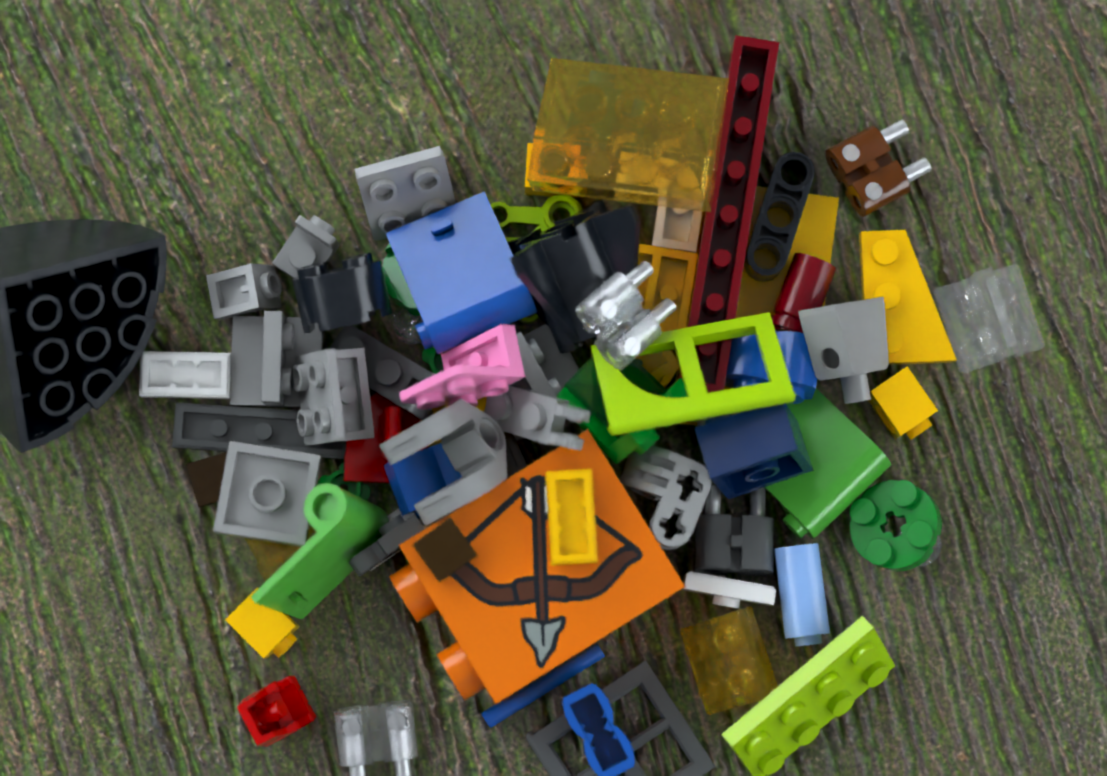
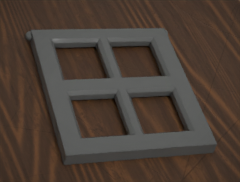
(671, 719)

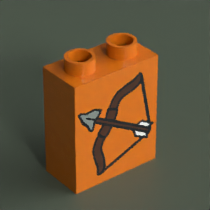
(514, 608)

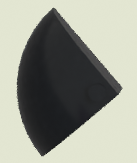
(72, 319)

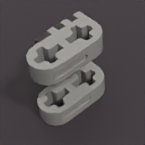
(473, 447)
(655, 478)

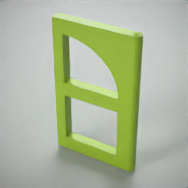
(634, 409)

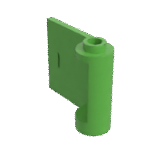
(842, 463)
(343, 529)

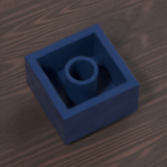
(753, 449)

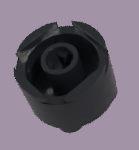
(341, 294)

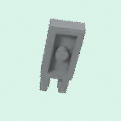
(536, 416)

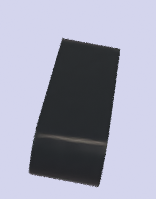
(785, 196)

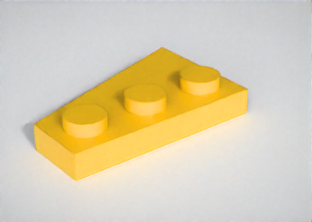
(912, 318)

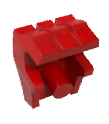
(276, 711)

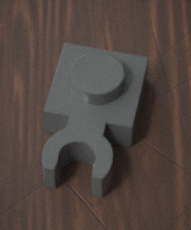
(393, 534)

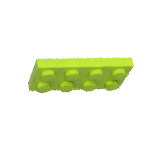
(810, 699)

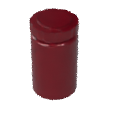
(802, 289)

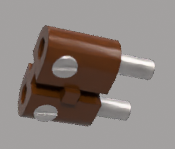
(869, 171)

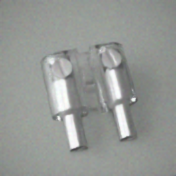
(620, 320)
(376, 734)

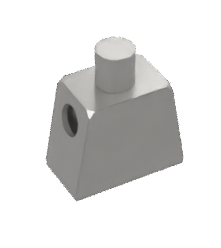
(847, 343)

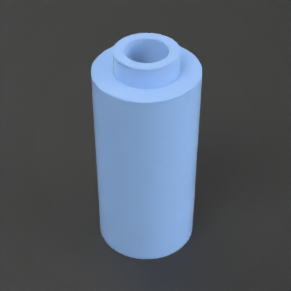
(802, 593)

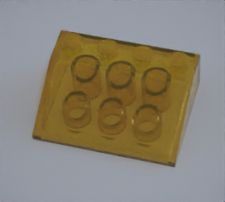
(629, 134)

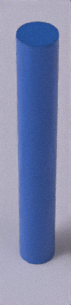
(542, 685)

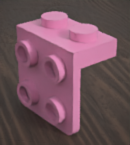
(471, 371)

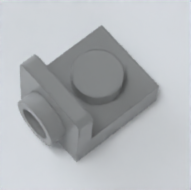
(307, 245)
(244, 290)

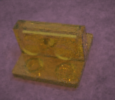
(729, 660)

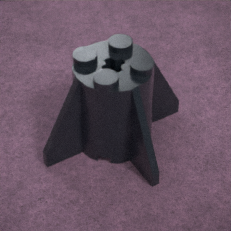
(572, 262)

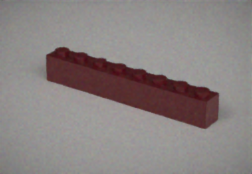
(728, 224)

